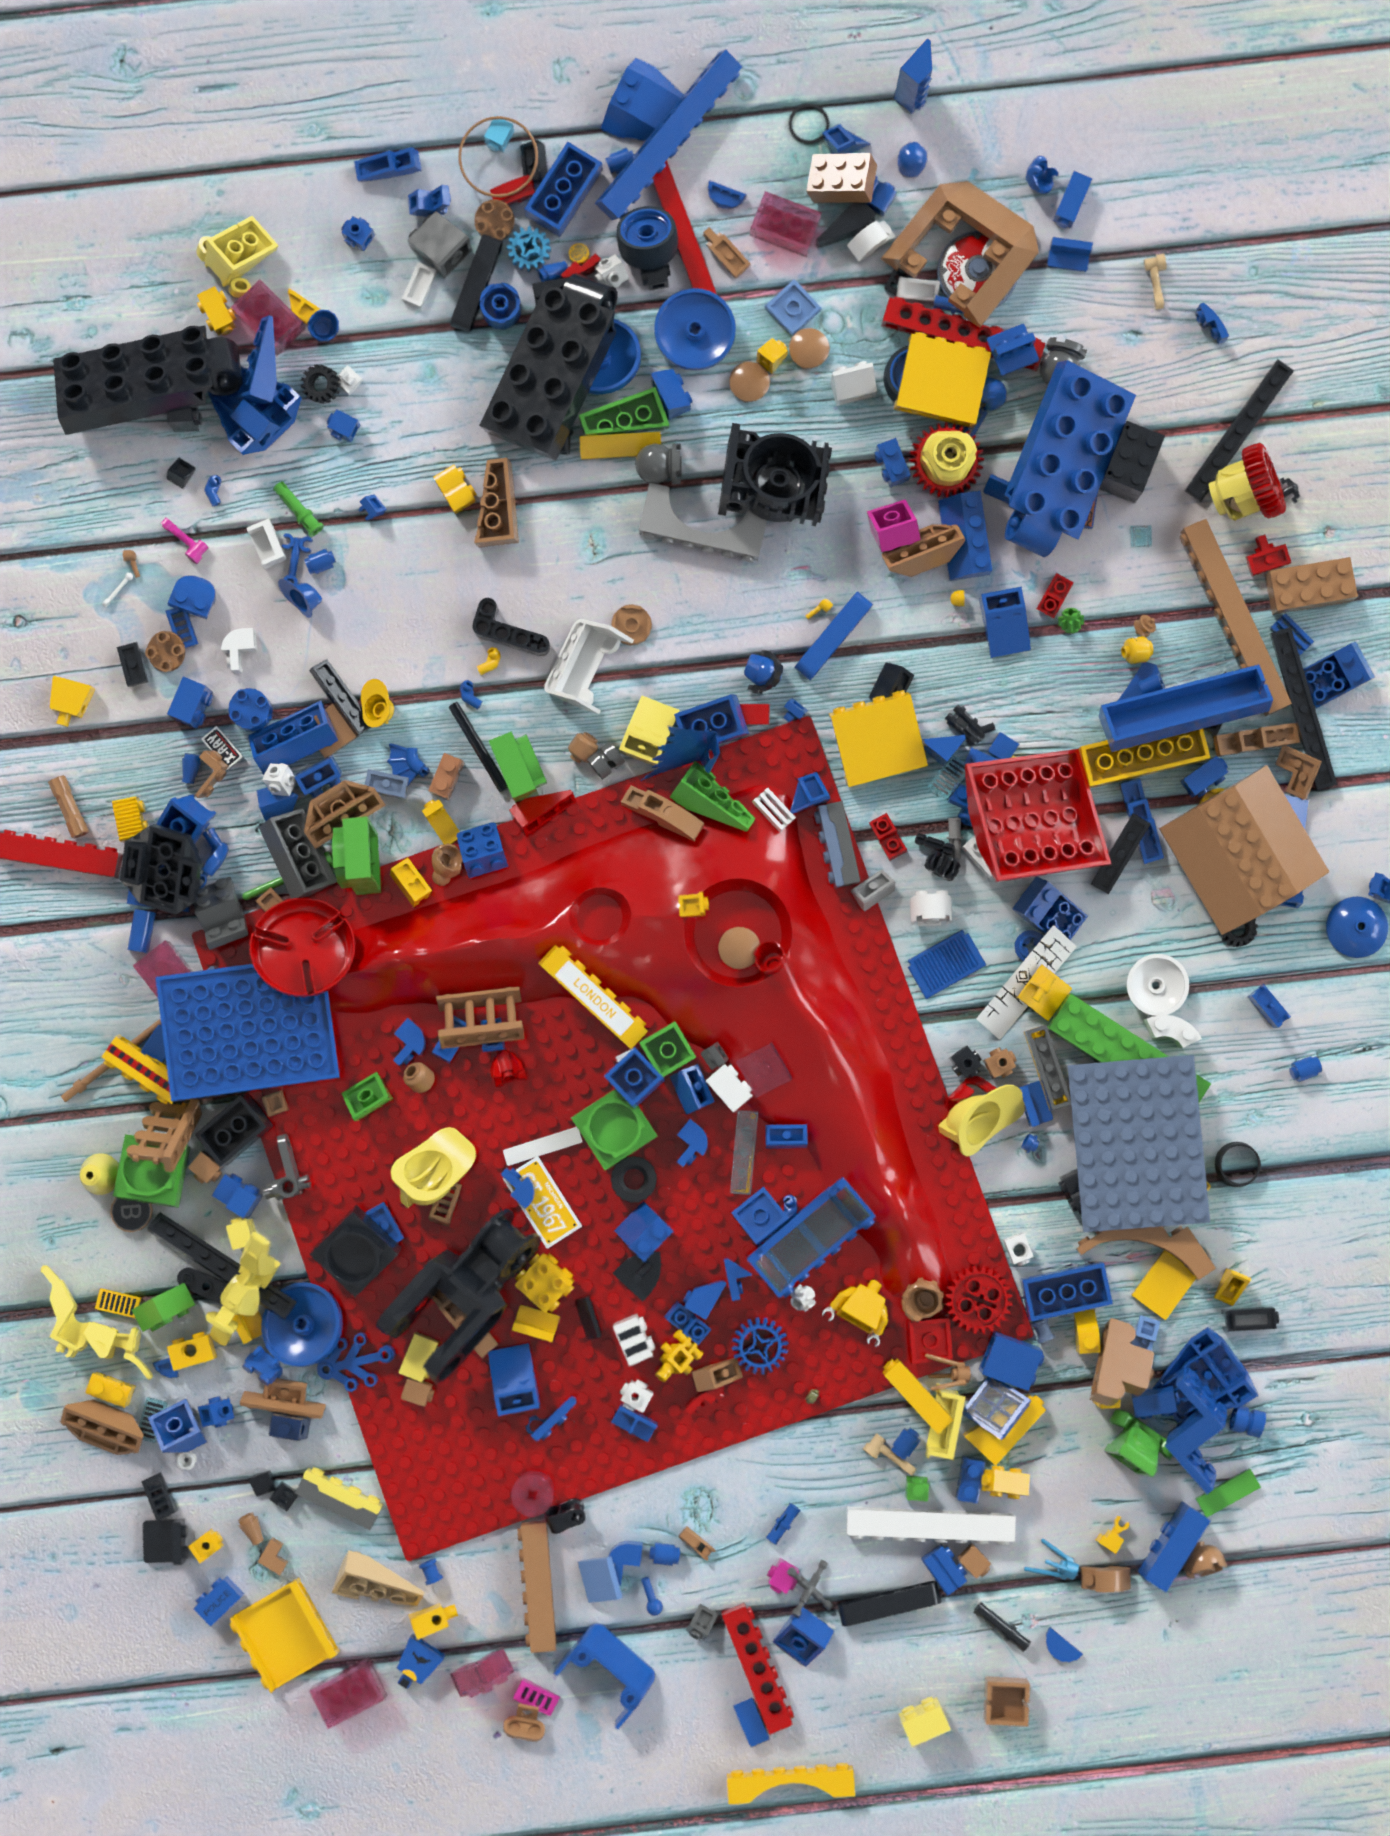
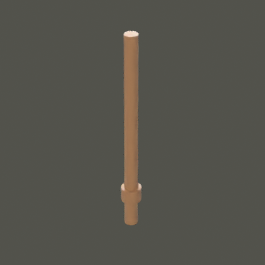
(80, 1085)

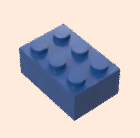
(719, 715)

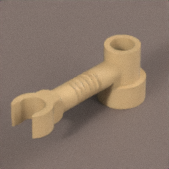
(1154, 265)
(877, 1446)

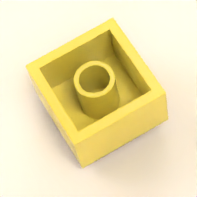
(924, 1721)

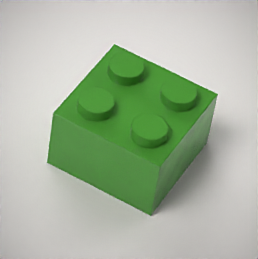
(668, 1049)

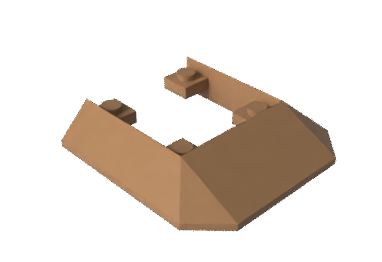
(1011, 250)

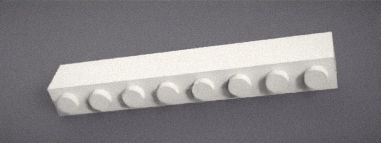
(930, 1524)

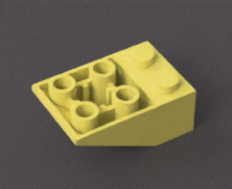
(648, 730)

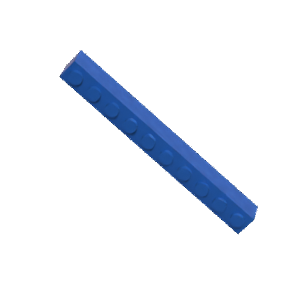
(668, 135)

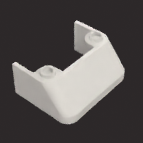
(580, 660)

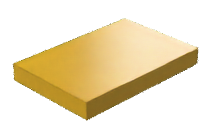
(1164, 1285)

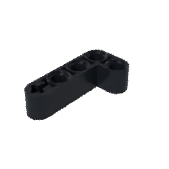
(512, 631)

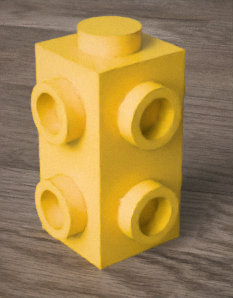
(219, 317)
(1005, 1482)

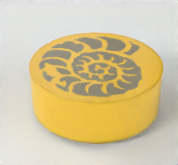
(579, 253)

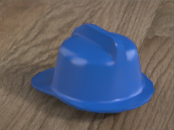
(301, 596)

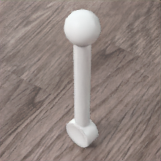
(129, 576)

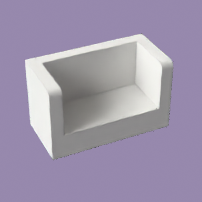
(267, 543)

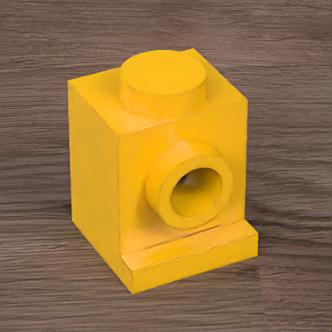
(199, 1551)

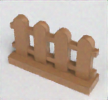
(174, 1141)

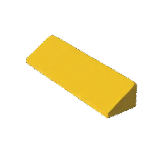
(616, 444)

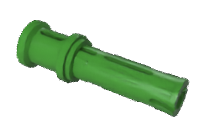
(303, 515)

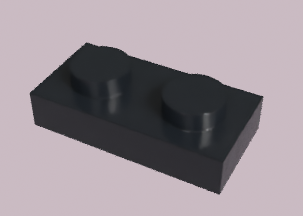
(132, 664)

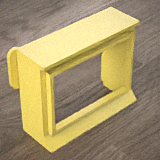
(945, 1442)

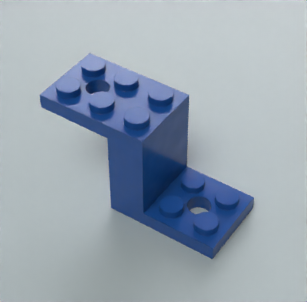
(1196, 1429)

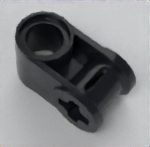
(563, 1516)

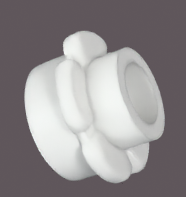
(182, 1464)

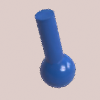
(654, 1606)

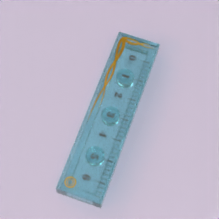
(744, 1152)

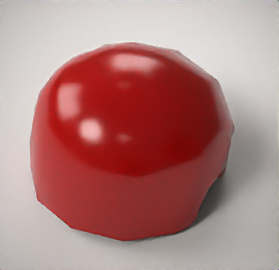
(769, 957)

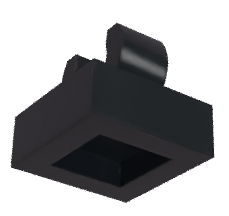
(283, 1496)

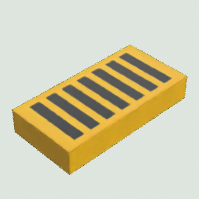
(117, 1302)

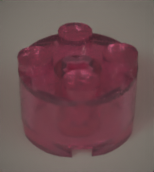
(529, 1505)

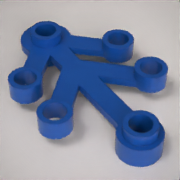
(352, 1363)

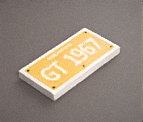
(549, 1209)

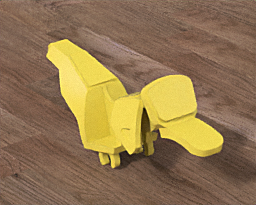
(242, 1291)
(78, 1335)

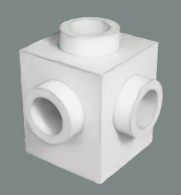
(611, 271)
(279, 779)
(636, 1403)

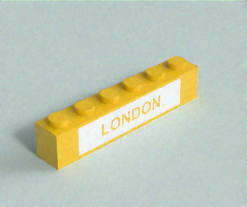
(593, 997)

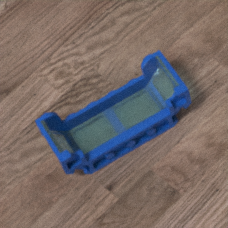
(811, 1237)

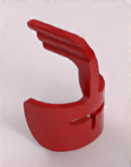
(964, 1091)

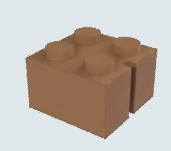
(1004, 1701)

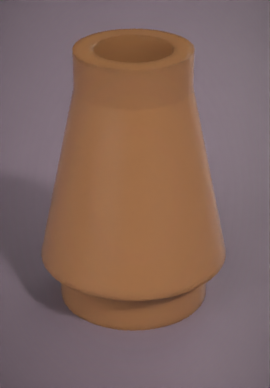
(251, 1528)

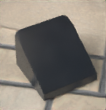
(180, 473)
(262, 1483)

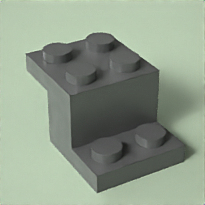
(220, 913)

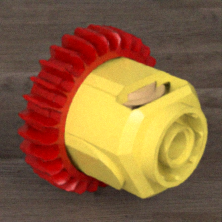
(946, 459)
(1249, 486)

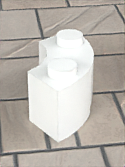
(1173, 1028)

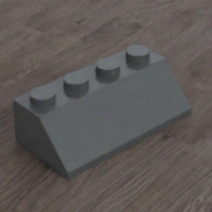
(298, 862)

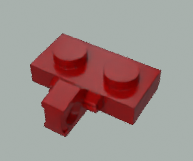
(1267, 557)

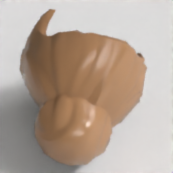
(451, 866)

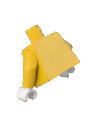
(862, 1308)

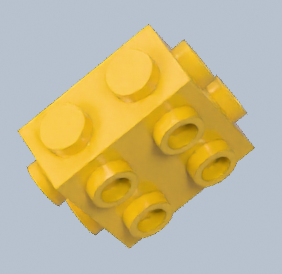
(545, 1282)

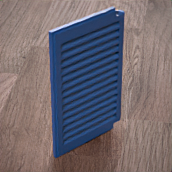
(945, 963)

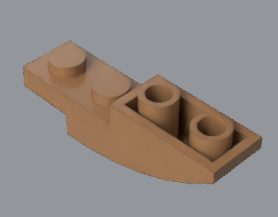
(663, 811)
(456, 1317)

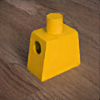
(69, 699)
(422, 1619)

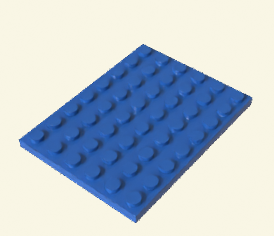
(240, 1035)

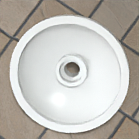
(1172, 984)

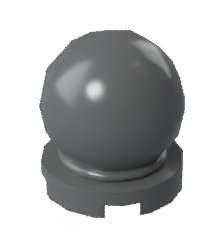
(1060, 352)
(658, 463)

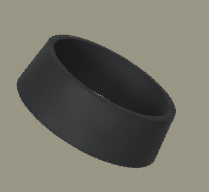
(1218, 1161)

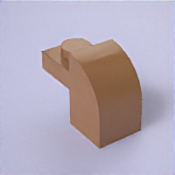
(1106, 1579)

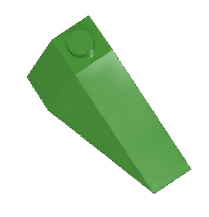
(706, 797)

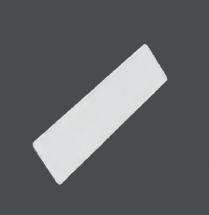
(542, 1146)

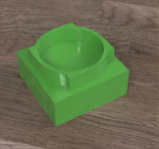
(518, 765)
(357, 856)
(613, 1128)
(147, 1181)

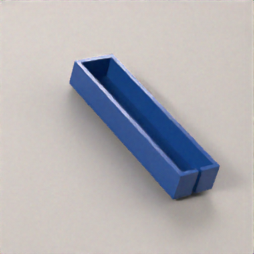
(1185, 708)

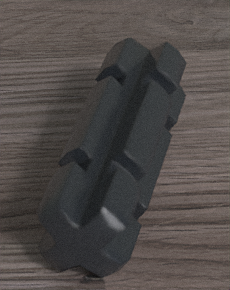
(934, 844)

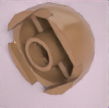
(1204, 1560)

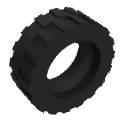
(645, 1190)

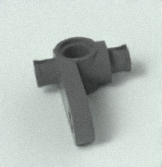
(277, 1188)

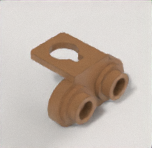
(524, 1726)

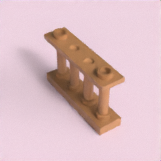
(480, 1034)

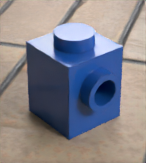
(342, 426)

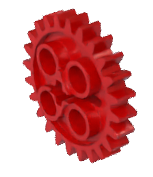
(985, 1282)

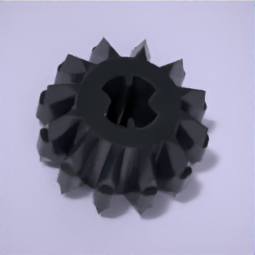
(942, 865)

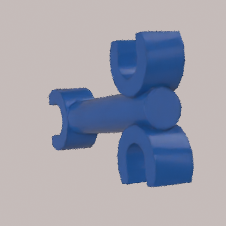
(295, 544)

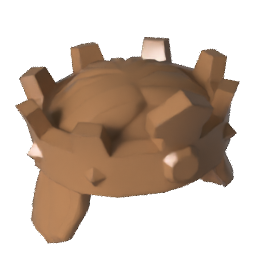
(922, 1300)

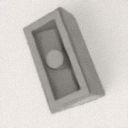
(873, 890)

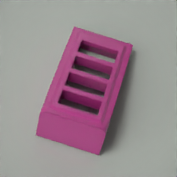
(540, 1690)

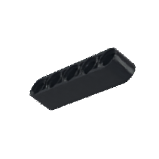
(476, 281)
(889, 1603)

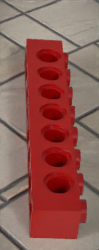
(936, 317)

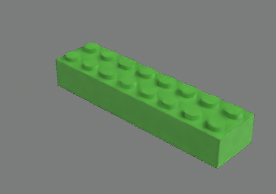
(1102, 1037)

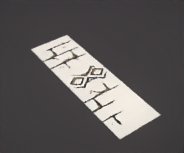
(1005, 1006)

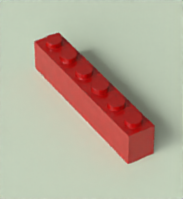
(60, 855)

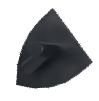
(640, 1275)

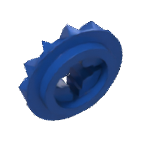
(1025, 938)

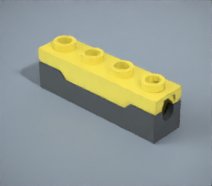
(339, 1498)

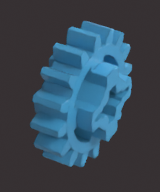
(523, 244)

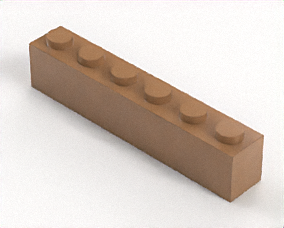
(538, 1586)

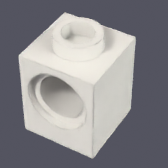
(1014, 1240)

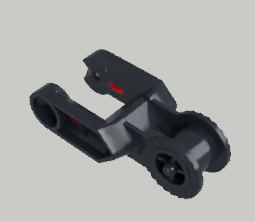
(471, 1283)

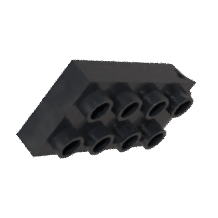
(553, 366)
(143, 378)

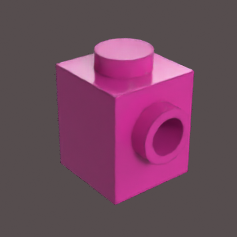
(779, 1579)

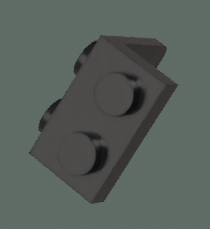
(165, 1541)

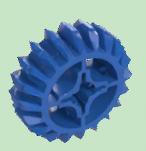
(776, 1338)

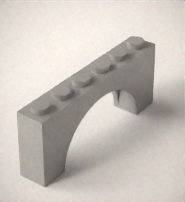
(661, 522)

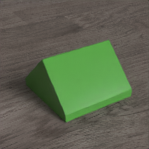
(366, 1096)

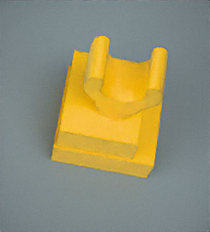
(1111, 1539)

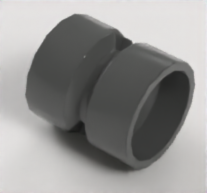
(605, 760)

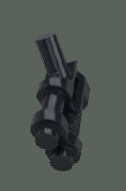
(973, 731)

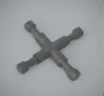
(810, 1589)

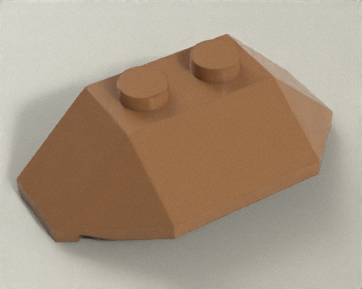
(934, 549)
(338, 803)
(103, 1426)

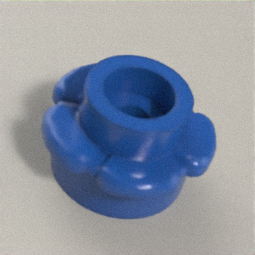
(1030, 1143)

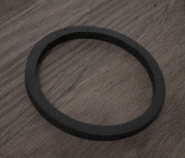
(804, 106)

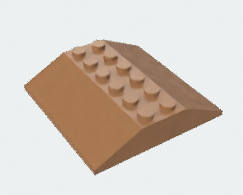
(1244, 850)

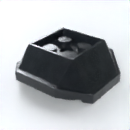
(146, 871)

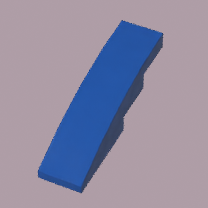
(1137, 803)

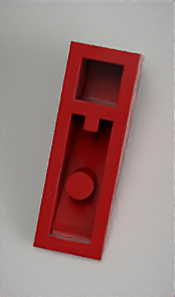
(538, 810)

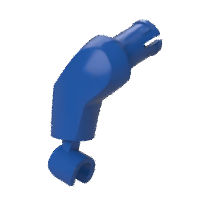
(217, 855)

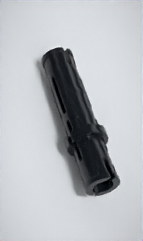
(1009, 1632)

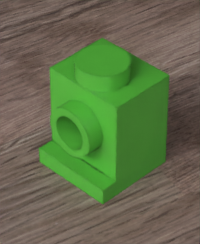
(916, 1488)

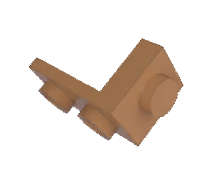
(213, 760)

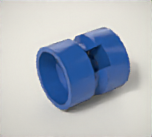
(1244, 1420)

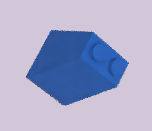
(643, 1231)

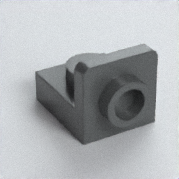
(714, 1056)
(701, 1622)

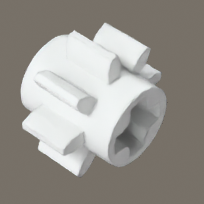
(802, 1298)

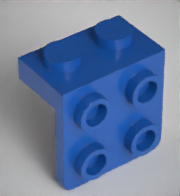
(481, 850)

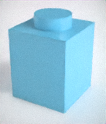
(498, 134)

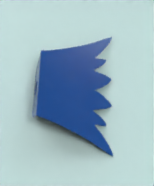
(685, 749)

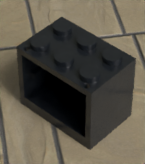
(1132, 462)

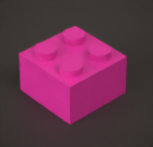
(893, 525)

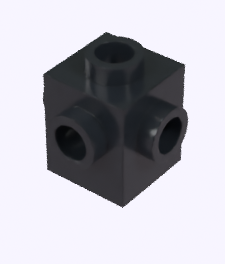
(958, 1061)

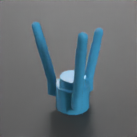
(1067, 1568)

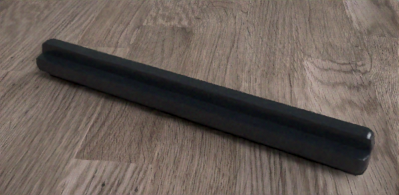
(478, 747)

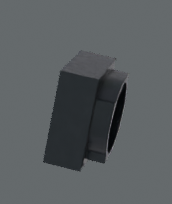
(355, 1250)

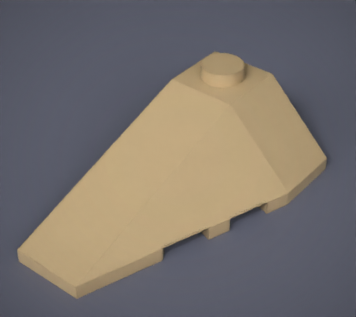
(366, 1577)

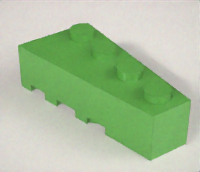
(628, 415)

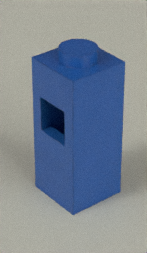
(1072, 200)

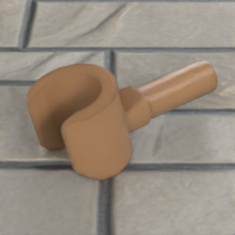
(129, 555)

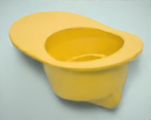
(376, 704)

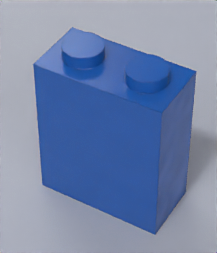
(1011, 1361)

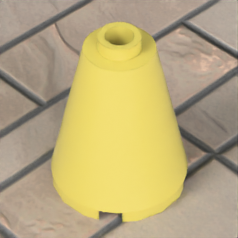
(99, 1173)

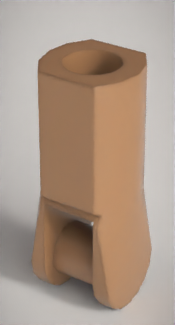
(694, 1540)

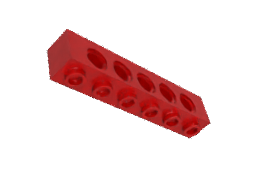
(773, 1720)

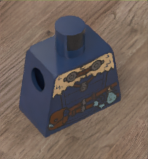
(289, 1426)

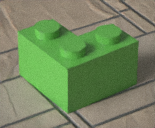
(160, 1309)

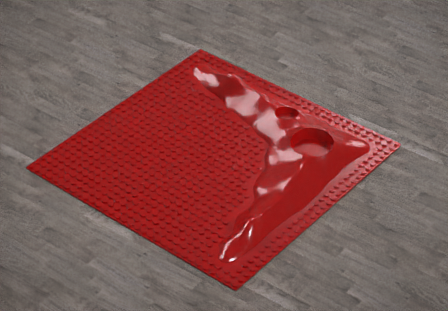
(859, 1081)

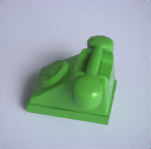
(1136, 1444)

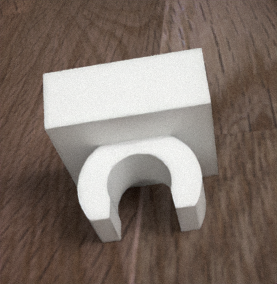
(349, 380)

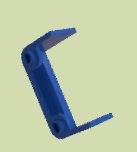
(618, 1659)

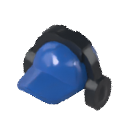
(763, 671)

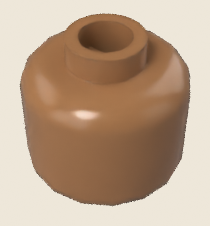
(582, 747)
(419, 1077)

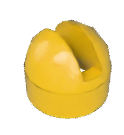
(957, 598)

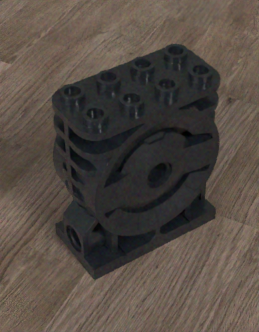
(766, 498)

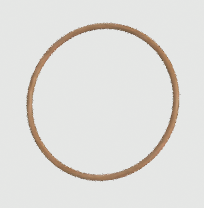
(460, 160)

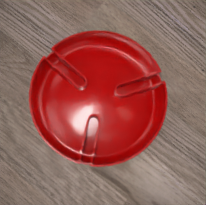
(302, 947)

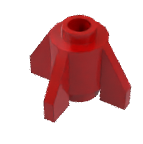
(506, 1068)

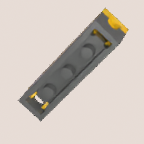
(1047, 1067)

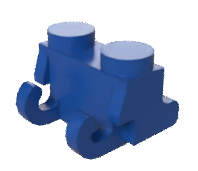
(263, 1365)

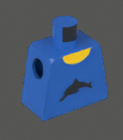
(418, 1661)

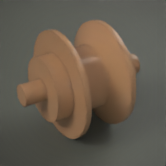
(1145, 626)

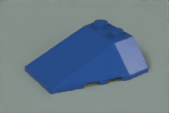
(640, 102)
(281, 411)
(1216, 1368)

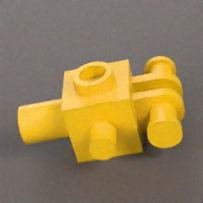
(676, 1357)

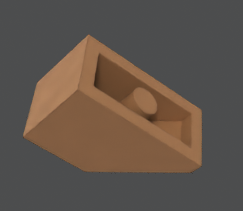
(717, 1375)

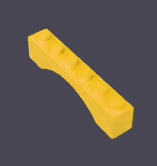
(746, 1786)

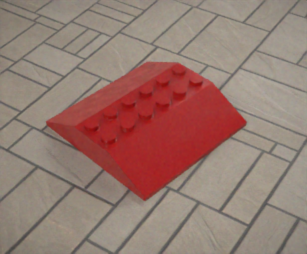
(1034, 815)

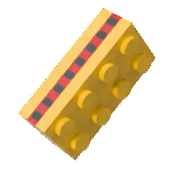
(135, 1065)

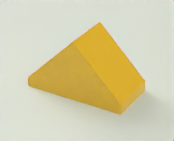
(1231, 1286)

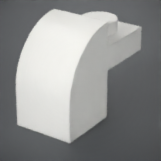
(870, 239)
(236, 643)

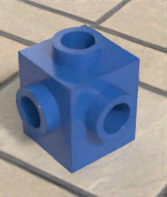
(357, 233)
(216, 1412)

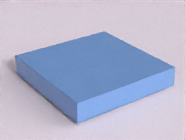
(793, 307)
(600, 1579)

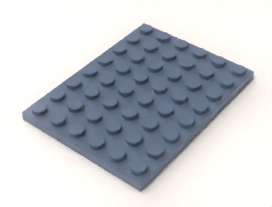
(1138, 1143)

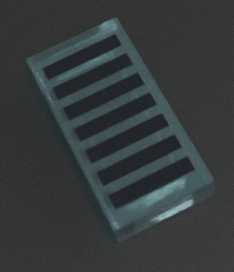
(151, 1407)

